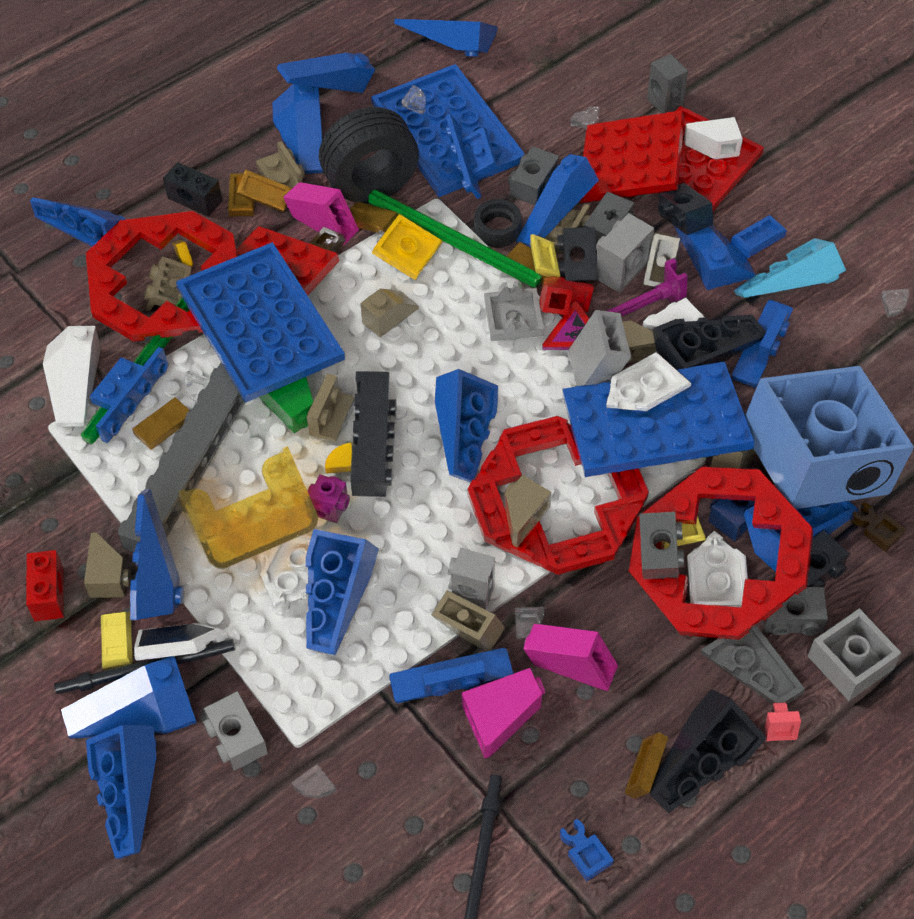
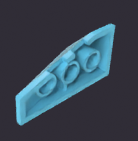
(806, 266)

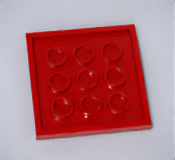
(635, 155)
(714, 176)
(305, 260)

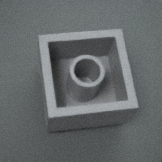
(623, 252)
(854, 654)

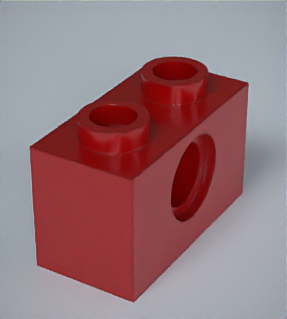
(45, 585)

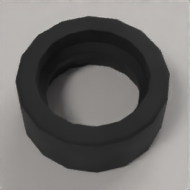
(498, 208)

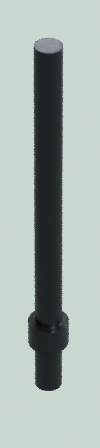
(87, 680)
(490, 809)

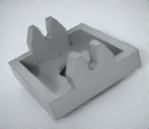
(518, 300)

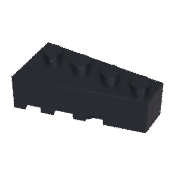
(372, 434)

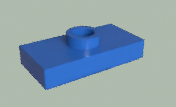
(758, 236)

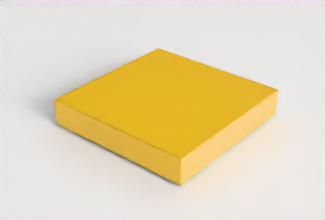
(407, 247)

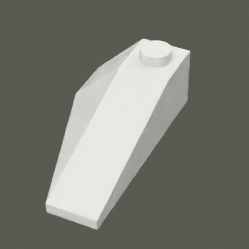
(70, 373)

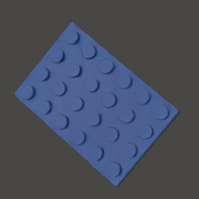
(449, 93)
(260, 322)
(685, 427)

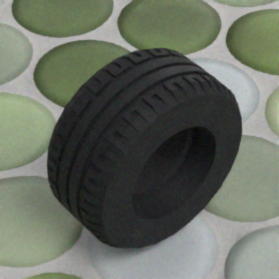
(359, 135)

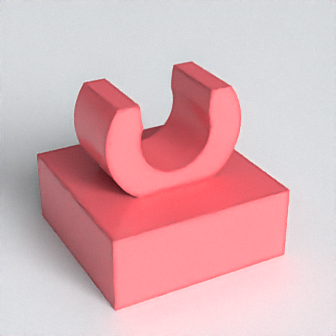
(782, 724)

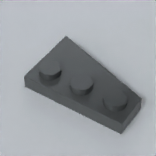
(756, 665)

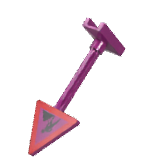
(570, 325)

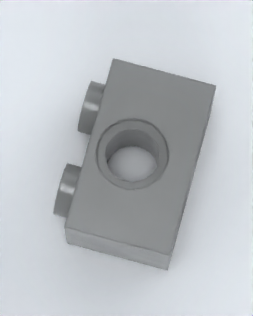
(472, 577)
(228, 715)

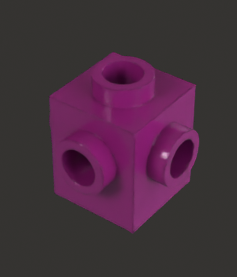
(329, 497)

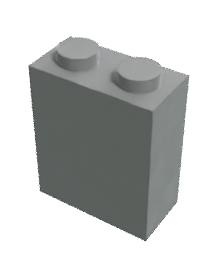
(599, 349)

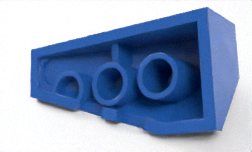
(336, 71)
(300, 124)
(562, 192)
(716, 258)
(464, 414)
(820, 518)

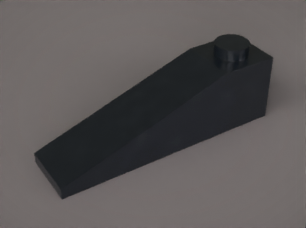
(705, 340)
(707, 746)

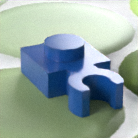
(587, 854)

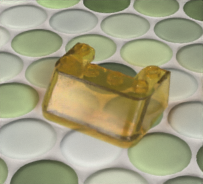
(256, 521)

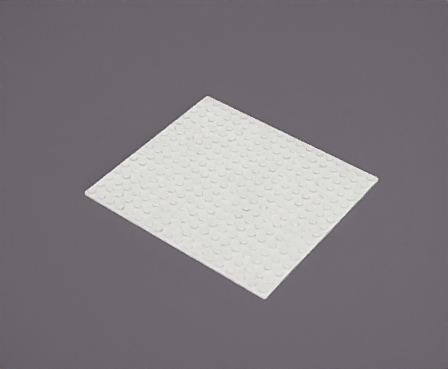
(424, 510)

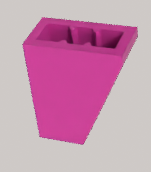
(321, 208)
(572, 654)
(501, 708)

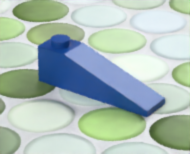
(459, 35)
(77, 221)
(157, 579)
(337, 579)
(143, 697)
(124, 770)

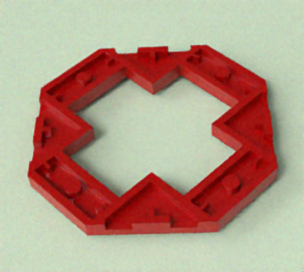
(158, 231)
(565, 556)
(759, 596)

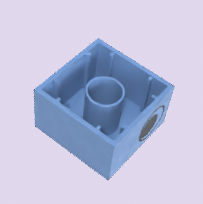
(826, 437)

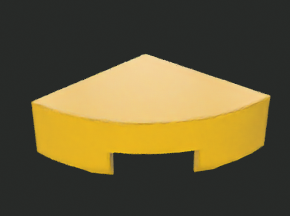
(182, 252)
(339, 459)

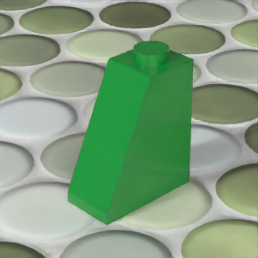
(291, 404)

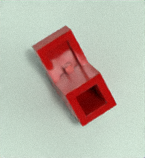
(559, 295)

